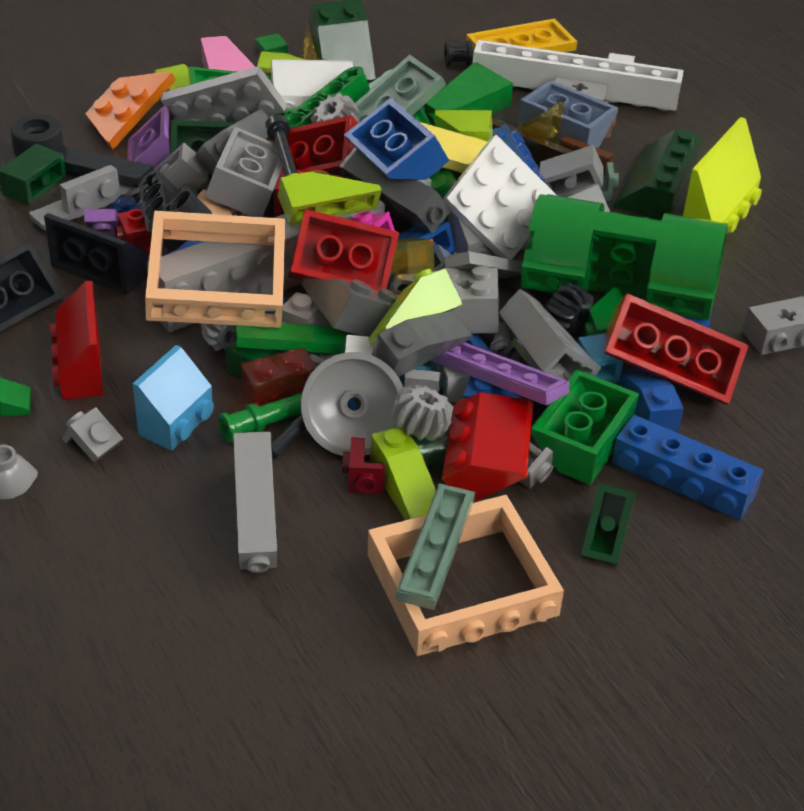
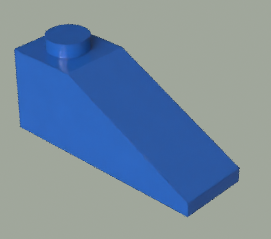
(656, 398)

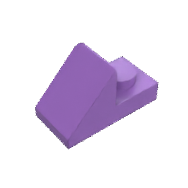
(102, 220)

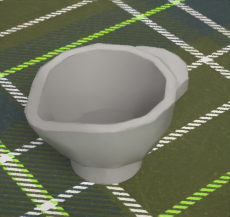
(15, 473)

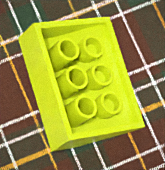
(725, 179)

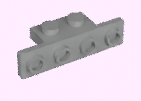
(84, 193)

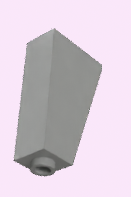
(545, 338)
(255, 501)

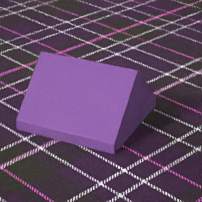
(152, 141)

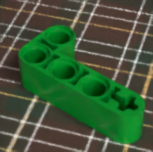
(349, 82)

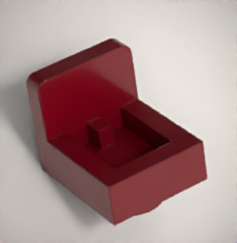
(362, 476)

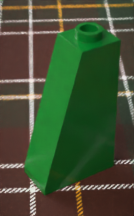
(472, 90)

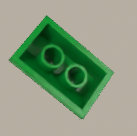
(585, 425)

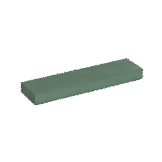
(435, 547)

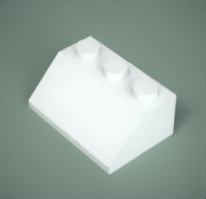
(303, 78)

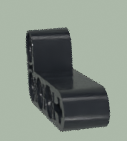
(162, 195)

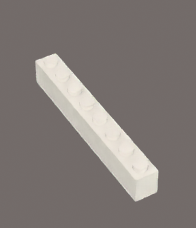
(626, 81)

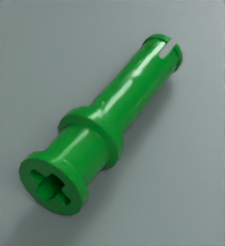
(255, 417)

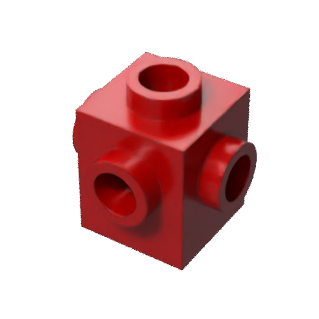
(133, 229)

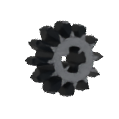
(570, 307)

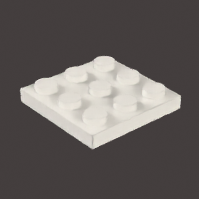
(497, 198)

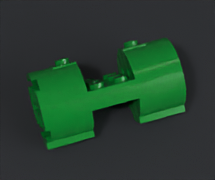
(662, 261)

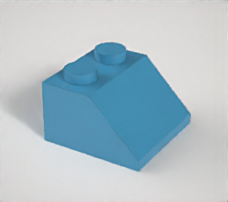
(171, 399)

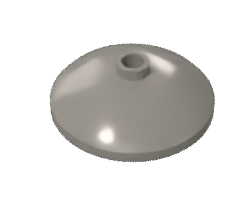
(327, 396)

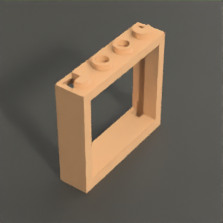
(212, 306)
(478, 621)

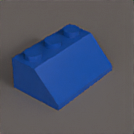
(398, 143)

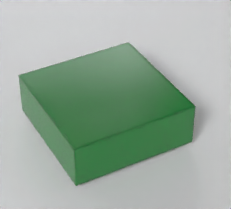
(271, 43)

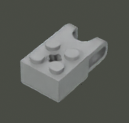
(477, 292)

